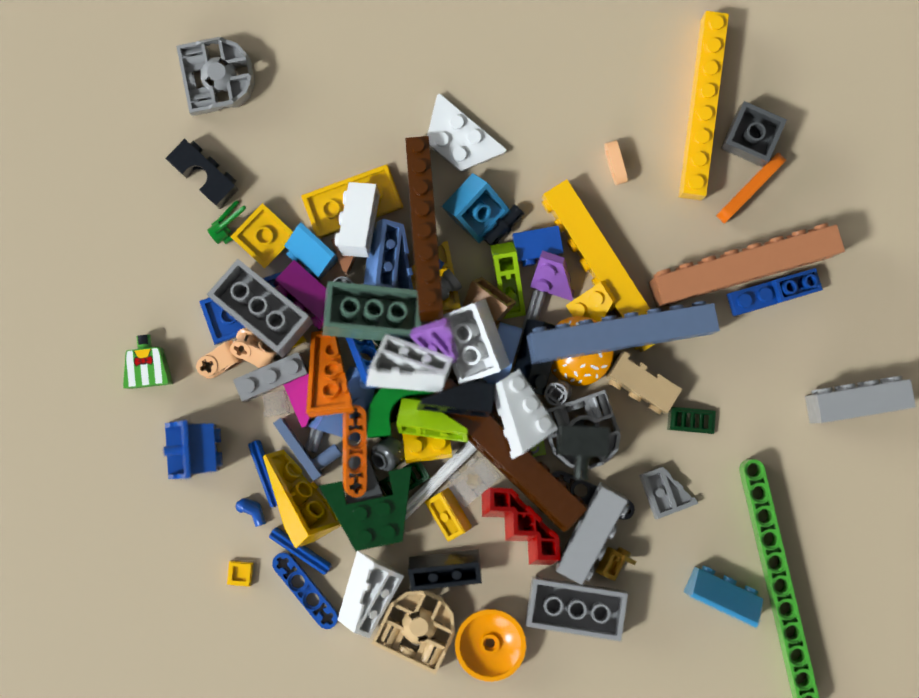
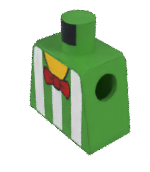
(146, 365)

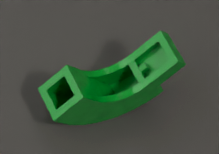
(381, 408)

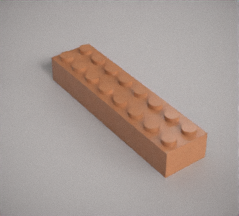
(745, 266)

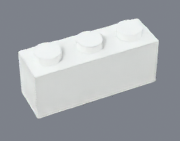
(357, 219)

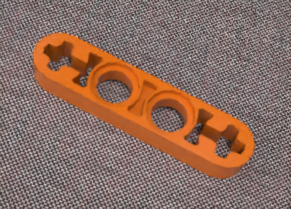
(751, 187)
(355, 450)

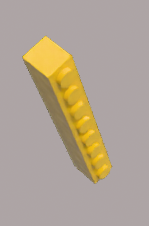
(703, 105)
(593, 249)

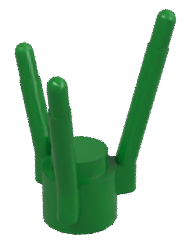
(220, 230)

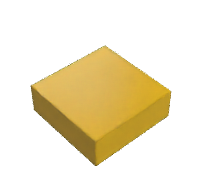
(240, 573)

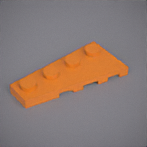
(327, 380)

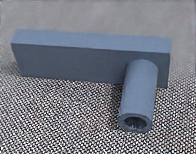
(314, 465)

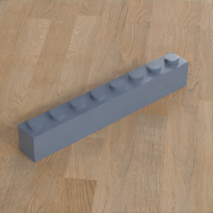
(622, 333)

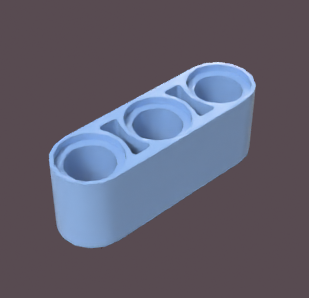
(510, 338)

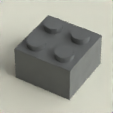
(753, 134)

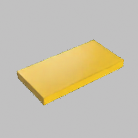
(327, 202)

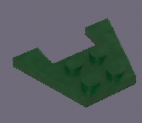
(374, 520)

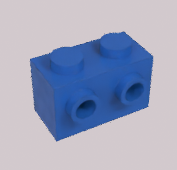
(532, 243)

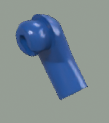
(252, 508)

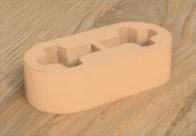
(615, 162)

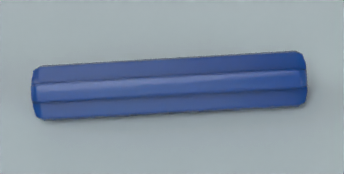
(257, 452)
(302, 552)

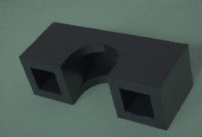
(188, 158)

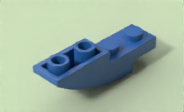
(774, 292)

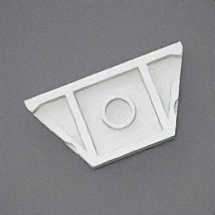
(459, 138)

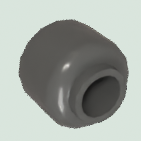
(388, 454)

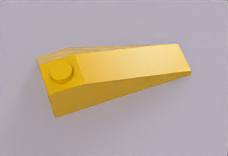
(301, 506)

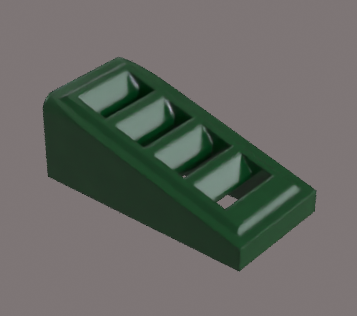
(672, 420)
(421, 469)

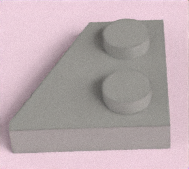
(665, 493)

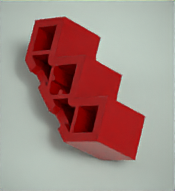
(522, 525)

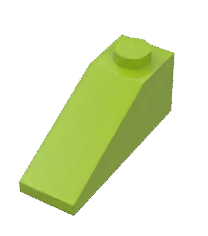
(508, 276)
(428, 423)

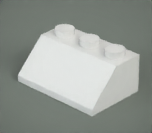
(477, 342)

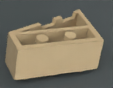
(642, 383)

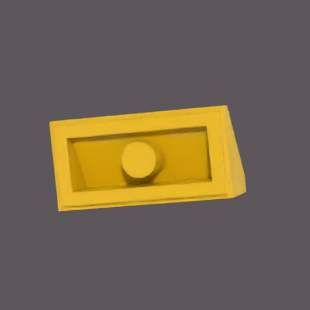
(448, 514)

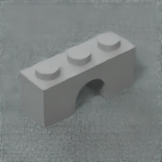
(270, 377)

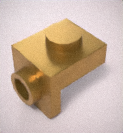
(612, 562)

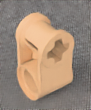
(254, 349)
(222, 360)

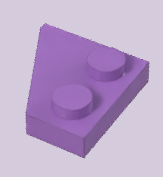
(552, 276)
(436, 337)

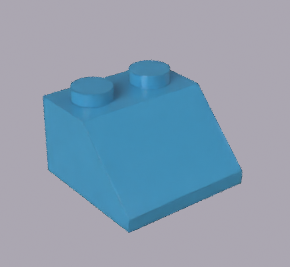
(475, 207)
(310, 251)

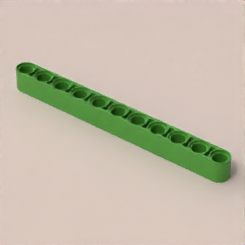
(771, 575)

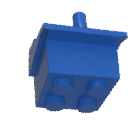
(191, 449)

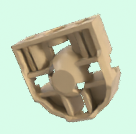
(411, 629)

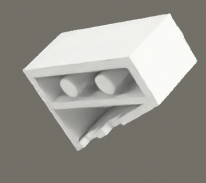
(408, 367)
(522, 413)
(368, 594)

